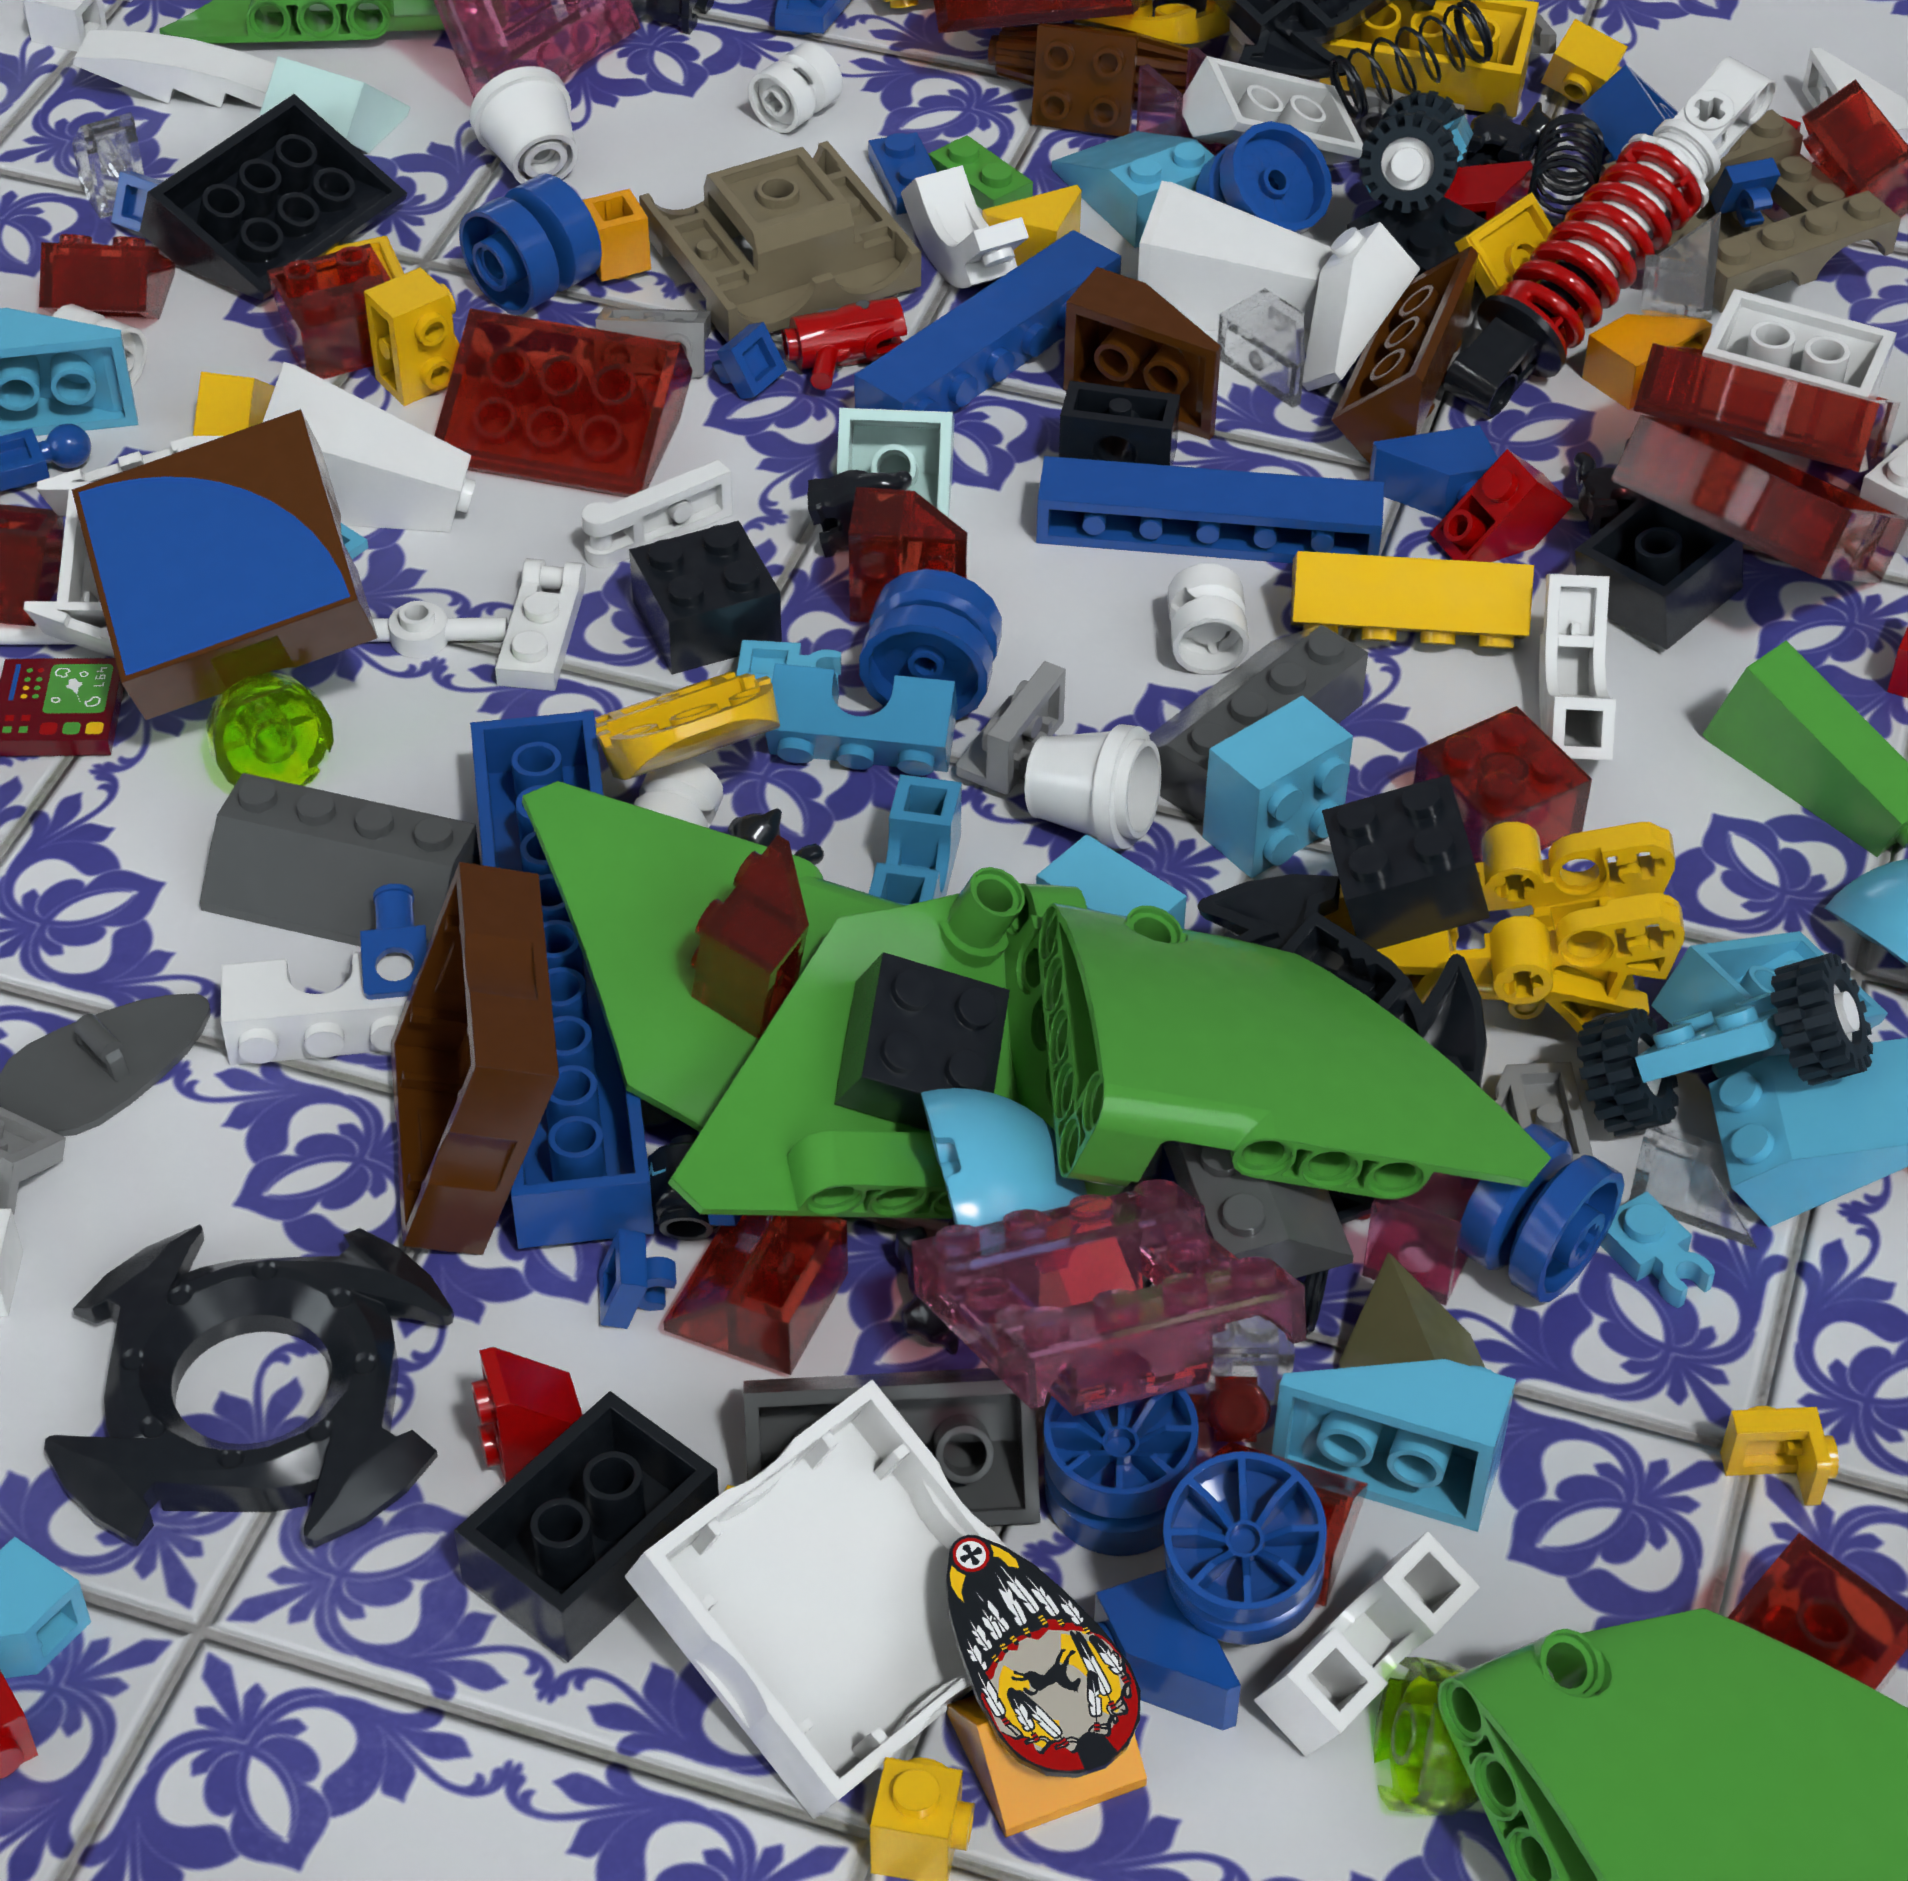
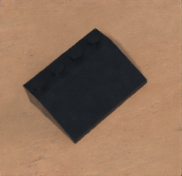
(266, 199)

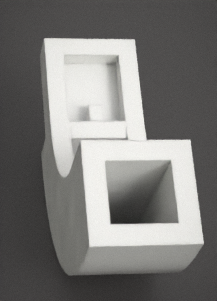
(955, 232)
(1573, 669)

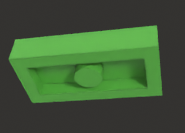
(989, 177)

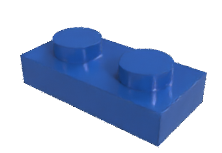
(897, 163)

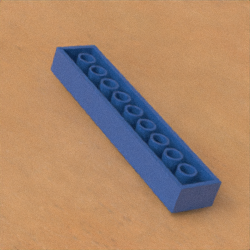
(589, 1151)

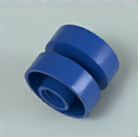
(530, 243)
(1117, 1470)
(1244, 1547)

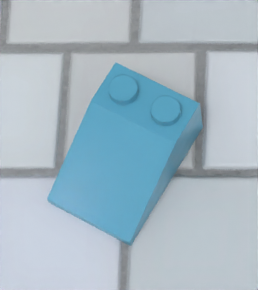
(1126, 172)
(61, 375)
(1734, 970)
(1807, 1143)
(1411, 1430)

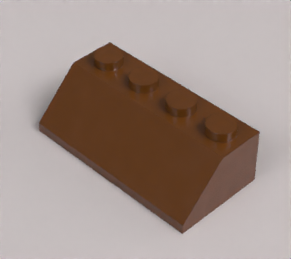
(1408, 356)

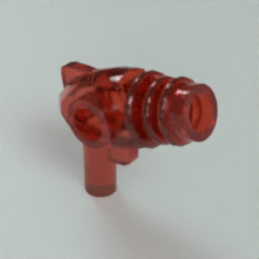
(1235, 1408)

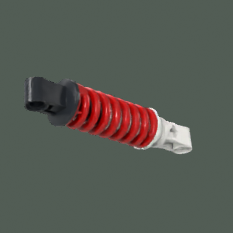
(1606, 240)

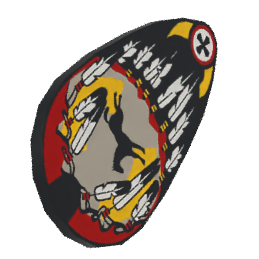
(1038, 1663)

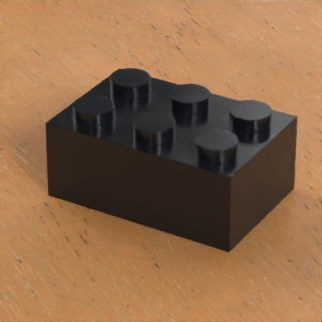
(578, 1520)

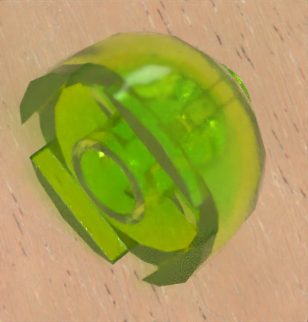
(269, 730)
(1422, 1756)

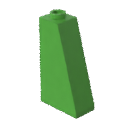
(1815, 749)

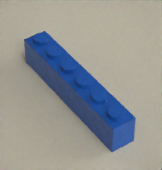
(985, 334)
(1205, 511)

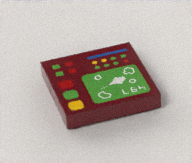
(59, 706)

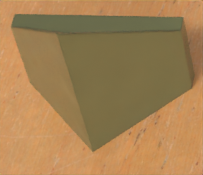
(1405, 1325)

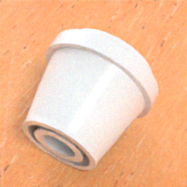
(526, 122)
(1096, 783)

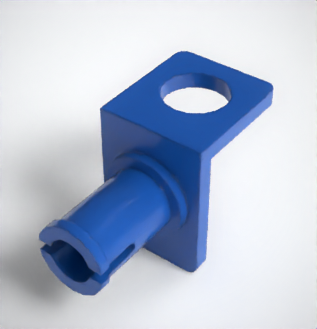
(393, 933)

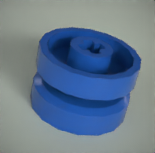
(1271, 175)
(932, 629)
(1544, 1228)

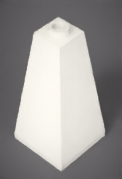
(1215, 256)
(377, 463)

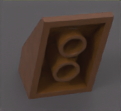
(1136, 339)

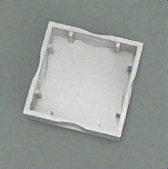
(822, 1597)

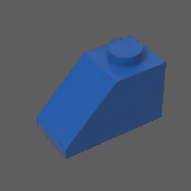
(1432, 468)
(1168, 1655)

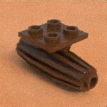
(1083, 73)

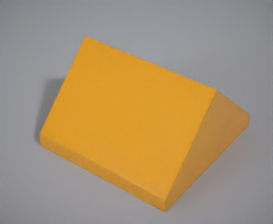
(1024, 1796)

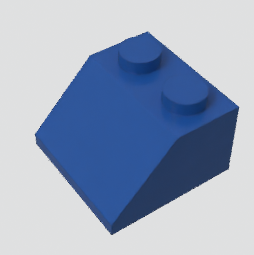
(1625, 109)

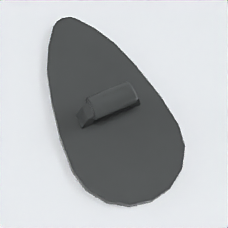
(101, 1062)

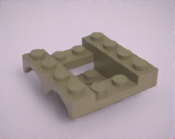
(812, 237)
(1798, 245)

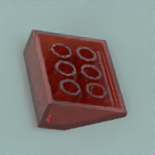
(563, 402)

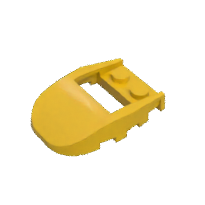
(1171, 22)
(637, 735)

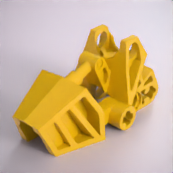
(1584, 929)

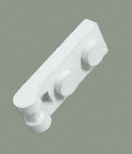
(657, 513)
(540, 625)

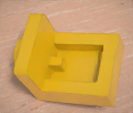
(1779, 1443)

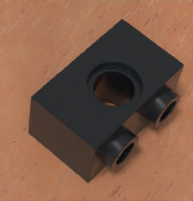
(1119, 424)

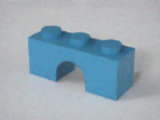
(908, 733)
(920, 841)

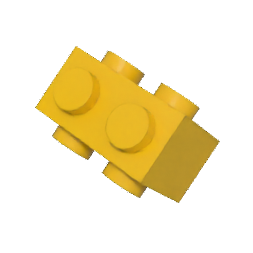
(412, 335)

